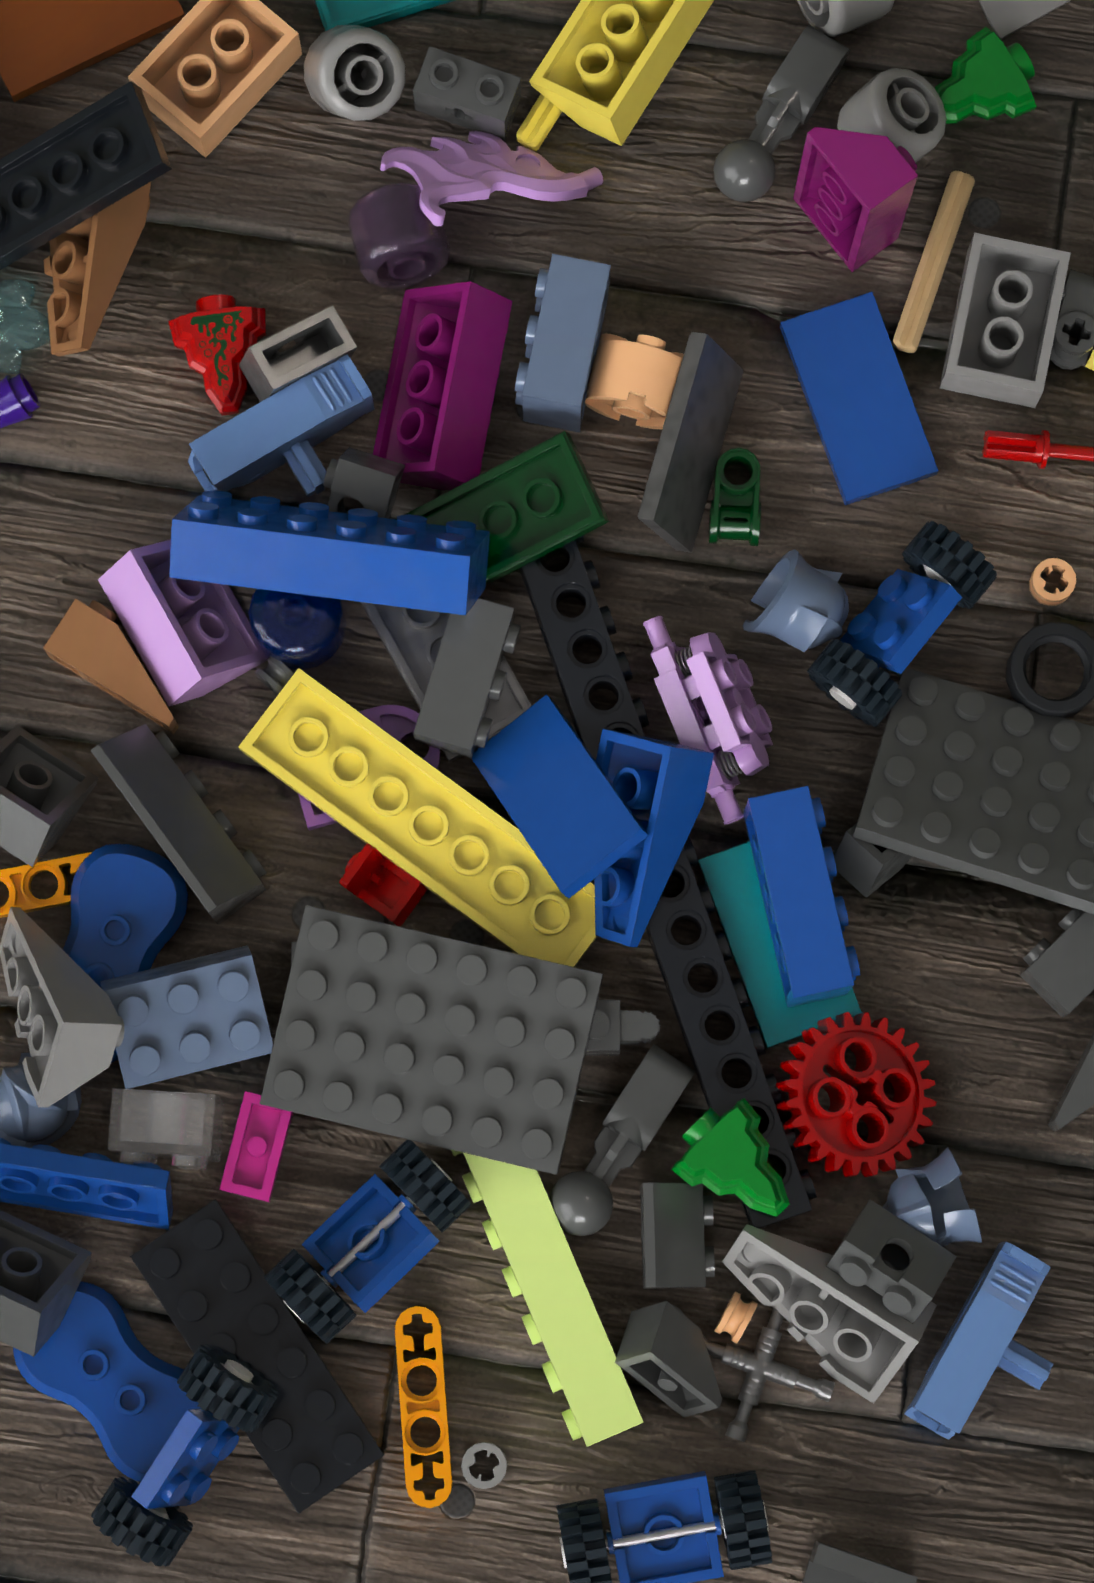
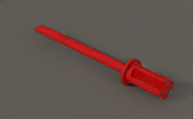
(1031, 448)

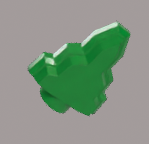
(988, 80)
(732, 1159)

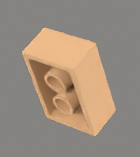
(216, 68)

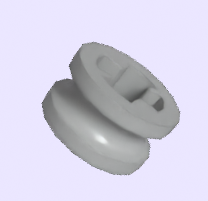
(469, 1459)

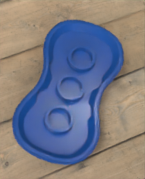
(123, 911)
(110, 1380)

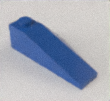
(665, 793)

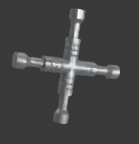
(762, 1367)

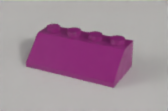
(855, 190)
(442, 383)

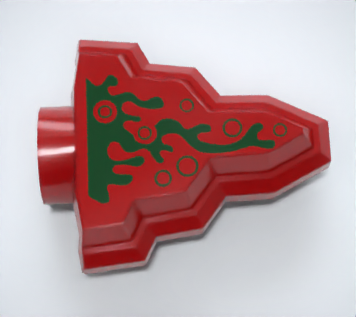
(216, 343)

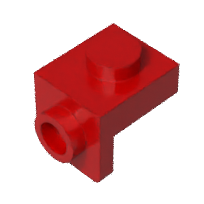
(382, 884)

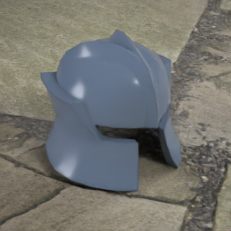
(800, 604)
(21, 1118)
(934, 1201)

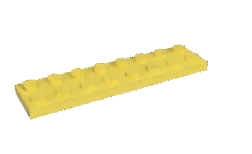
(419, 821)

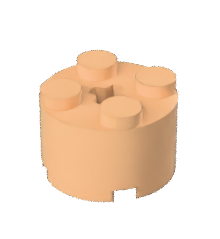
(633, 379)

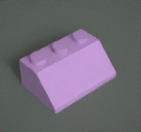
(183, 629)

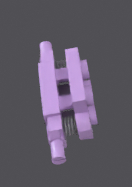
(712, 709)

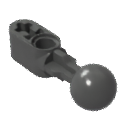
(746, 166)
(584, 1197)

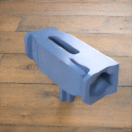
(283, 431)
(983, 1341)

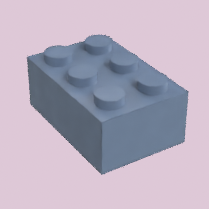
(562, 342)
(189, 1016)

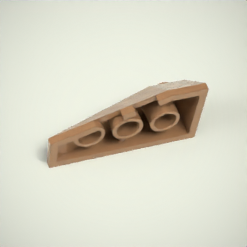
(88, 268)

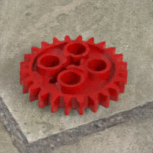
(835, 1131)

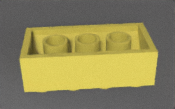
(615, 60)

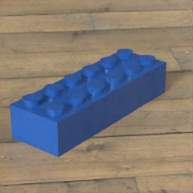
(330, 552)

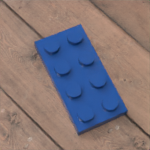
(85, 1185)

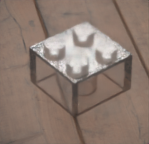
(166, 1127)

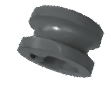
(275, 675)

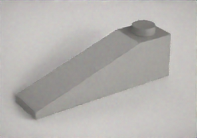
(59, 1011)
(844, 1323)

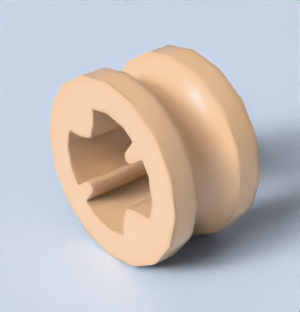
(1037, 584)
(736, 1317)

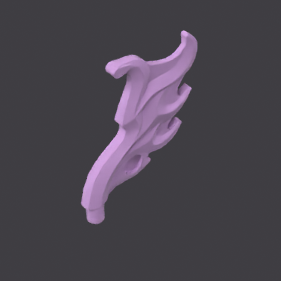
(476, 170)

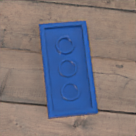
(858, 398)
(558, 796)

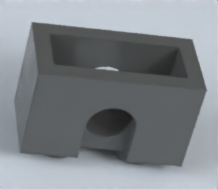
(318, 342)
(366, 478)
(871, 1260)

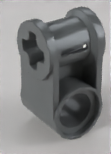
(1075, 320)

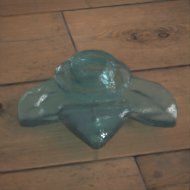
(19, 324)

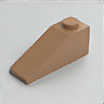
(97, 651)

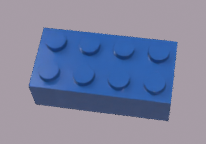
(799, 897)

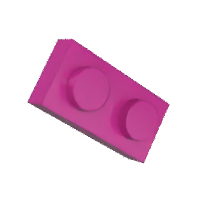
(256, 1149)

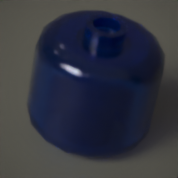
(297, 627)

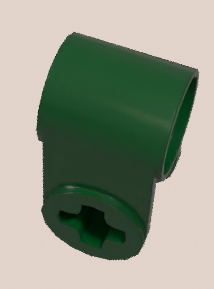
(736, 508)

